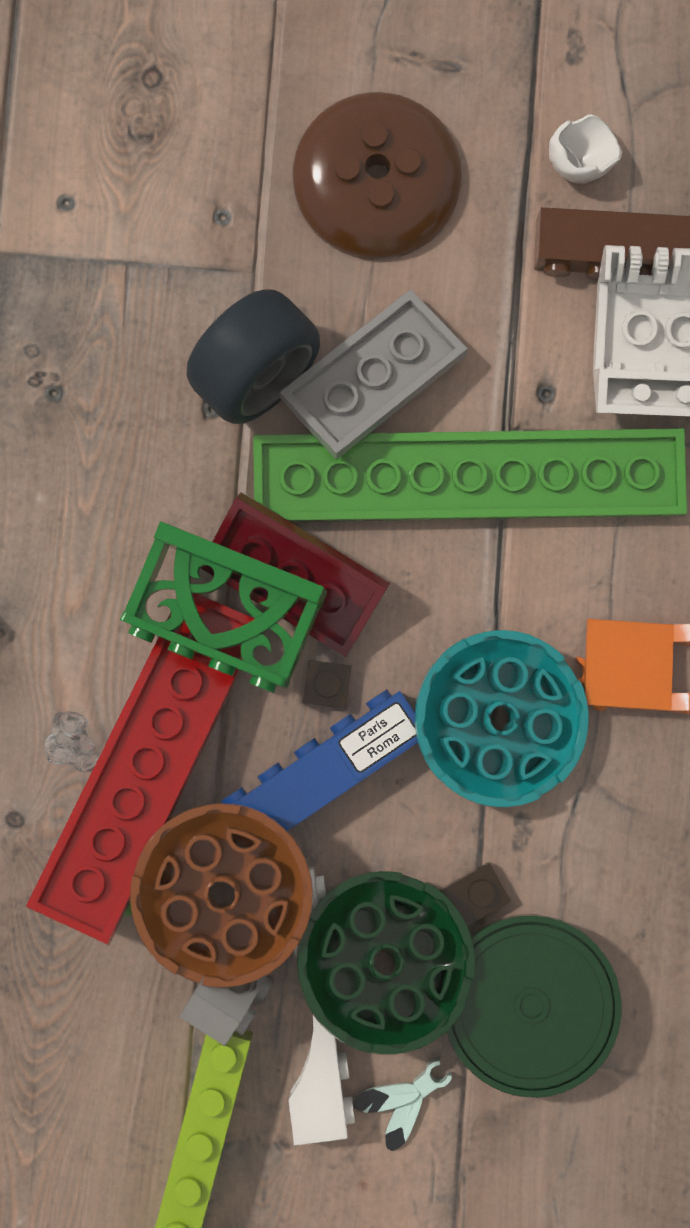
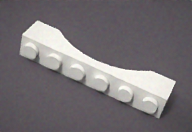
(317, 1097)

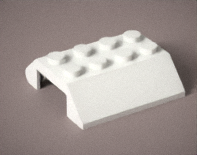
(642, 333)

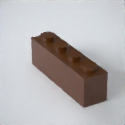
(576, 238)

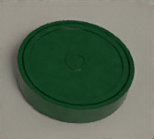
(537, 1007)

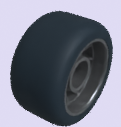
(252, 355)

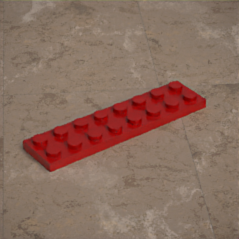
(136, 781)

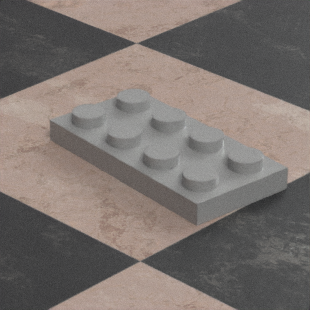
(373, 374)

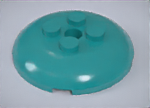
(543, 724)

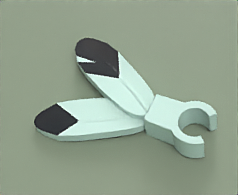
(406, 1100)

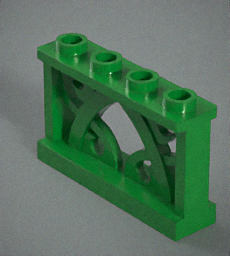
(192, 554)

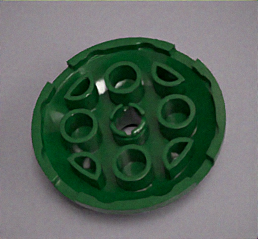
(423, 939)

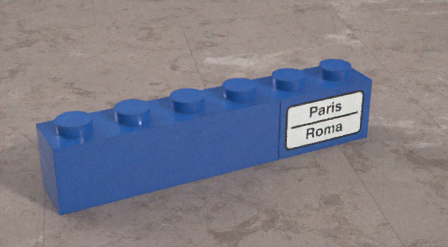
(336, 764)

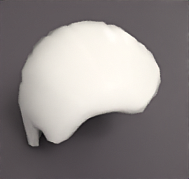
(584, 149)

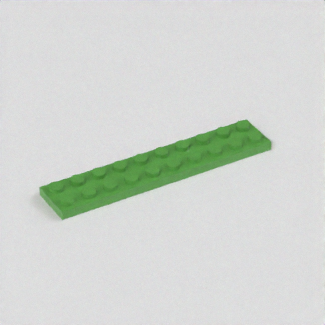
(474, 475)

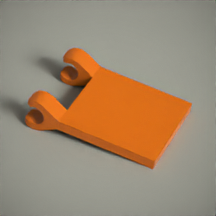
(633, 665)

